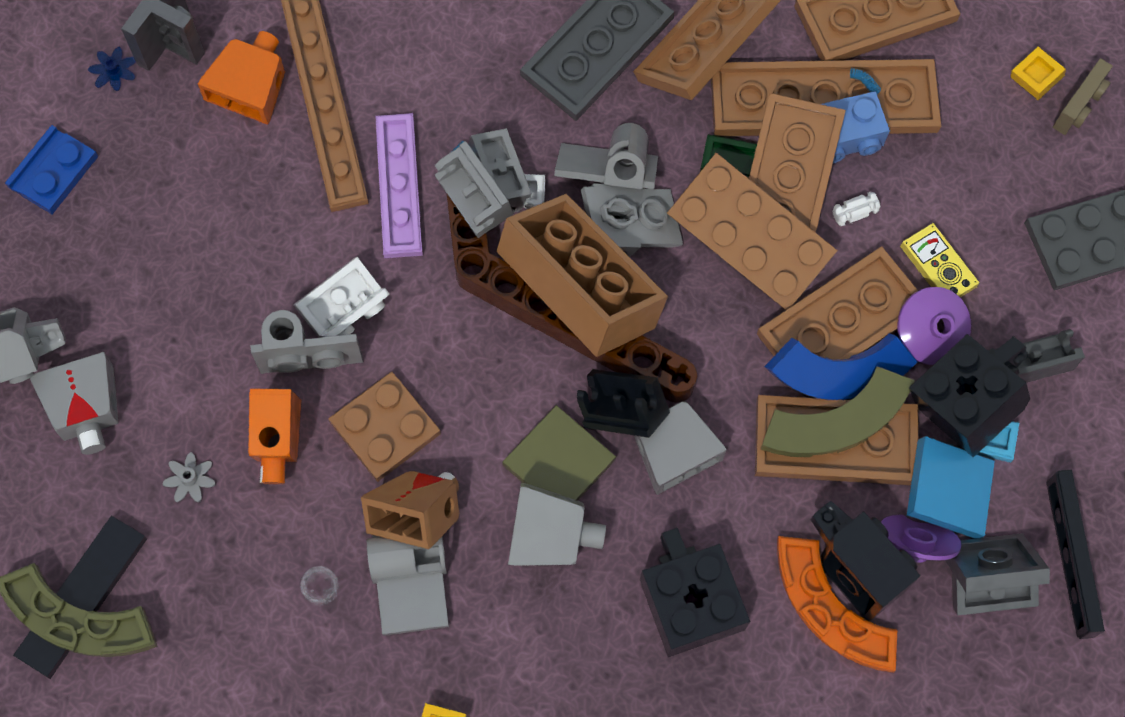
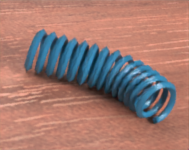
(870, 85)

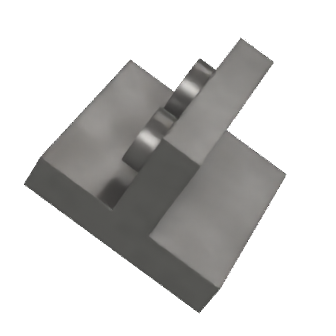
(162, 26)
(996, 575)

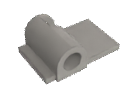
(614, 165)
(633, 216)
(294, 352)
(408, 585)

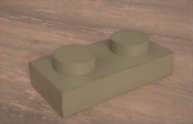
(1092, 87)

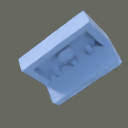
(863, 125)

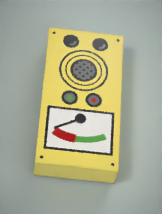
(939, 261)

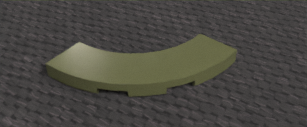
(842, 427)
(71, 627)

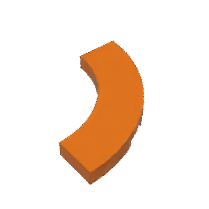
(825, 614)

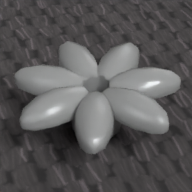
(191, 484)

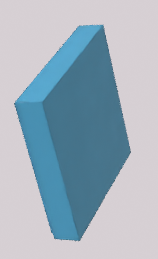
(950, 488)

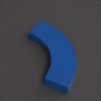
(837, 377)

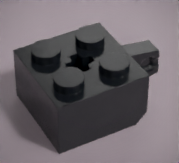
(974, 391)
(863, 560)
(704, 575)

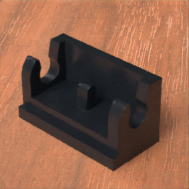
(623, 403)

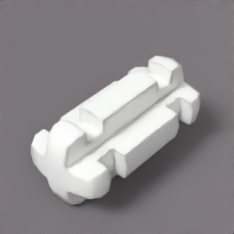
(856, 208)

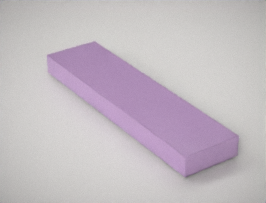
(398, 186)

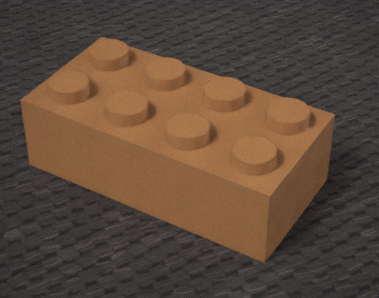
(581, 274)

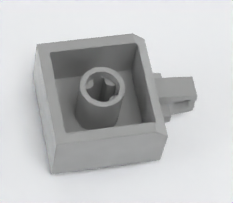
(24, 343)

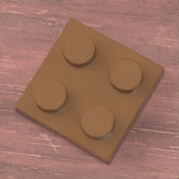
(384, 426)

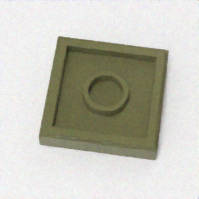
(559, 456)

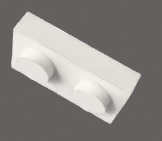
(342, 300)

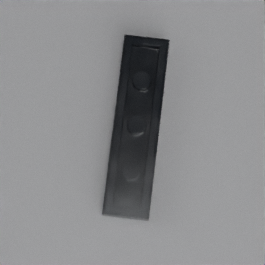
(1075, 555)
(86, 588)

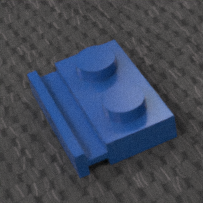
(51, 169)

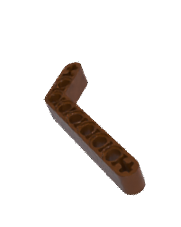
(518, 303)

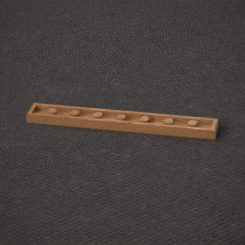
(324, 104)

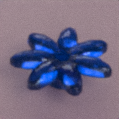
(112, 69)

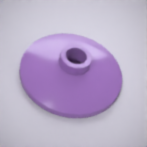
(919, 322)
(922, 540)

